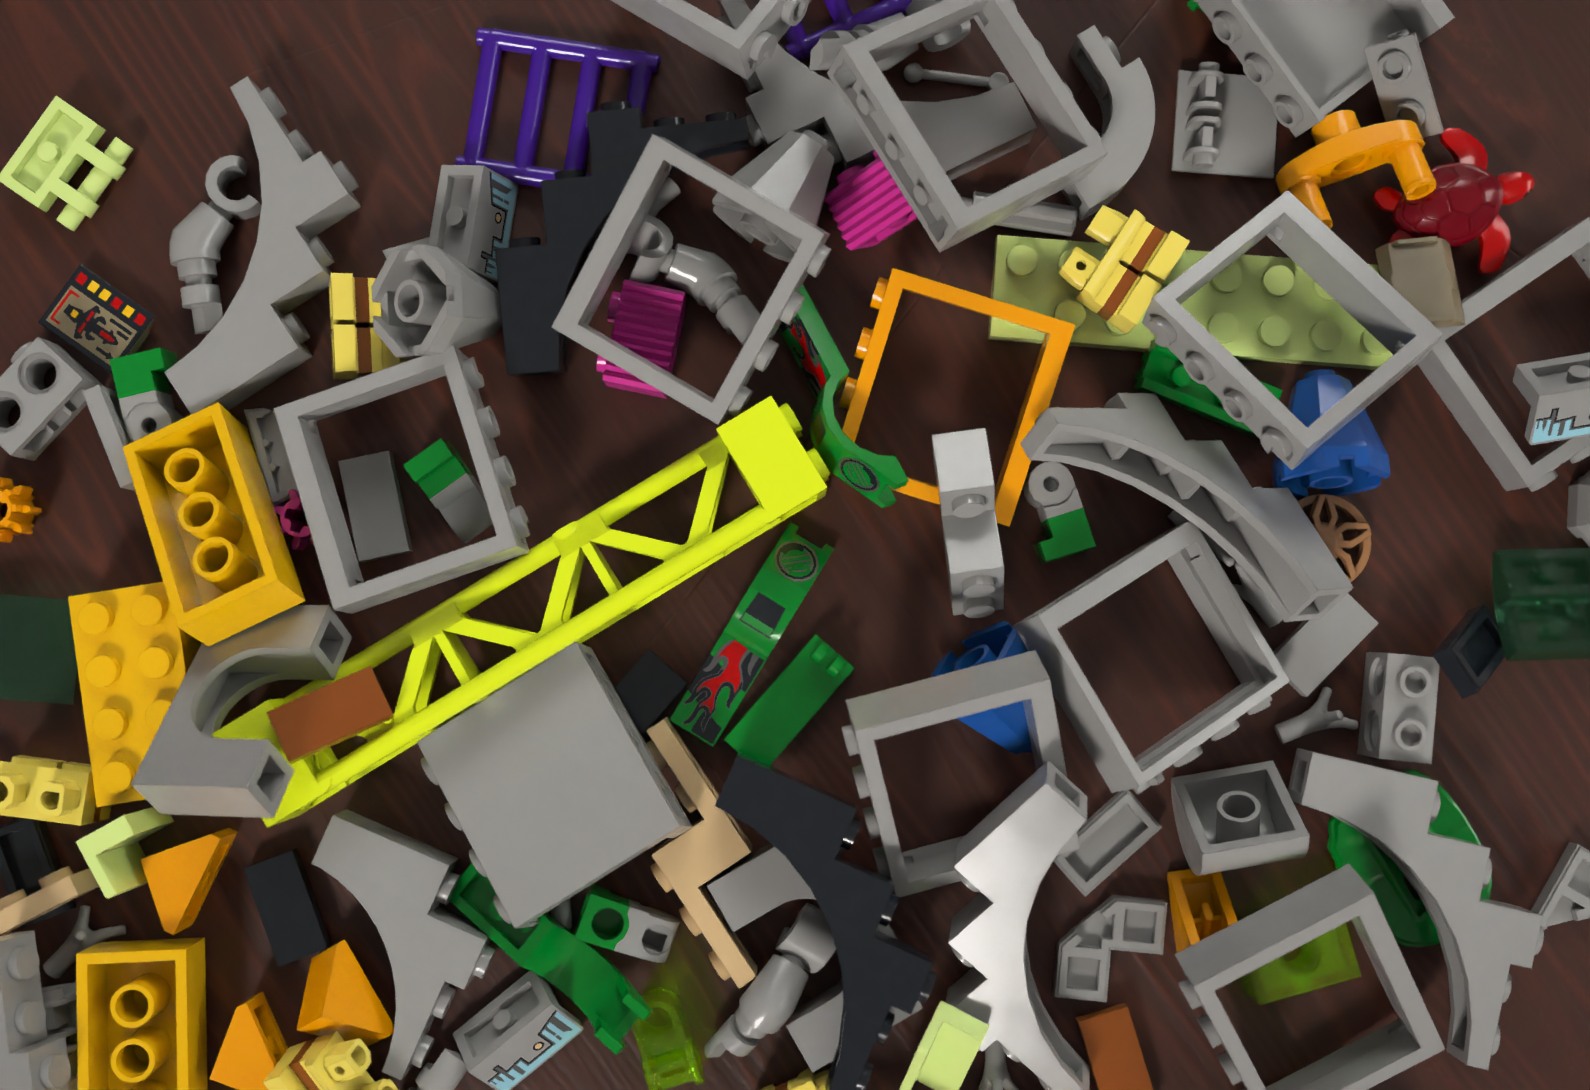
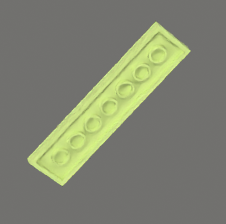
(1253, 307)

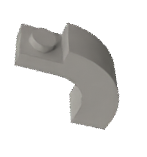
(1127, 119)

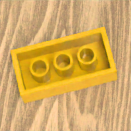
(212, 525)
(128, 675)
(142, 1015)

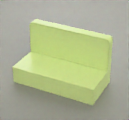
(115, 851)
(946, 1050)

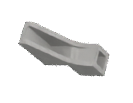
(969, 522)

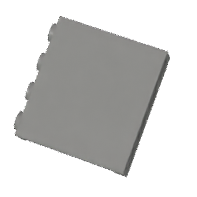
(1312, 51)
(551, 784)

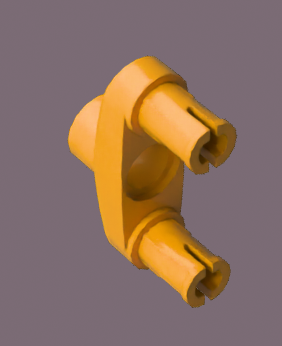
(1348, 150)

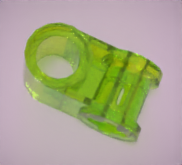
(669, 1051)

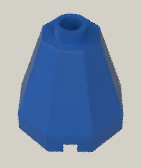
(1348, 460)
(1002, 724)

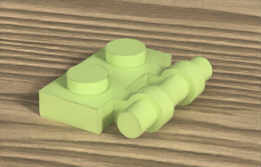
(53, 155)

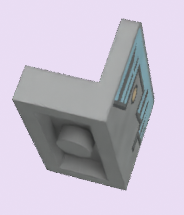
(473, 216)
(1557, 396)
(515, 1033)

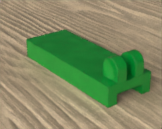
(1168, 379)
(789, 702)

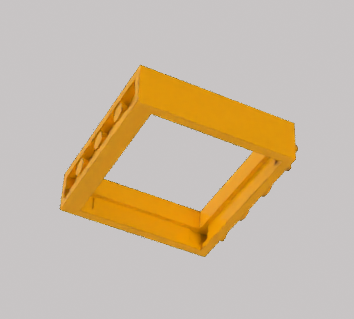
(1037, 397)

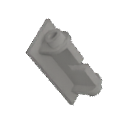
(1404, 82)

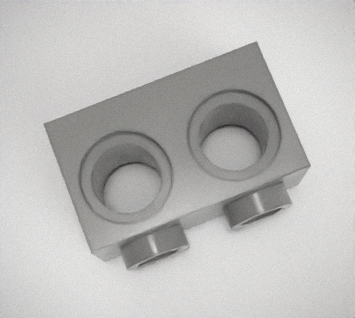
(42, 409)
(1398, 707)

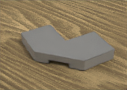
(1085, 950)

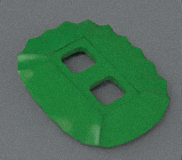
(1403, 912)

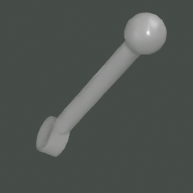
(914, 73)

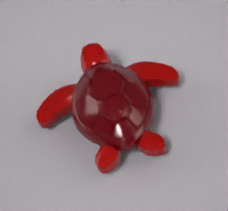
(1463, 202)

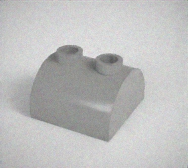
(1236, 818)

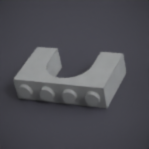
(230, 777)
(752, 890)

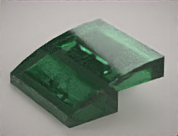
(1542, 603)
(36, 650)

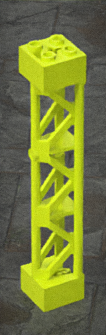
(772, 464)

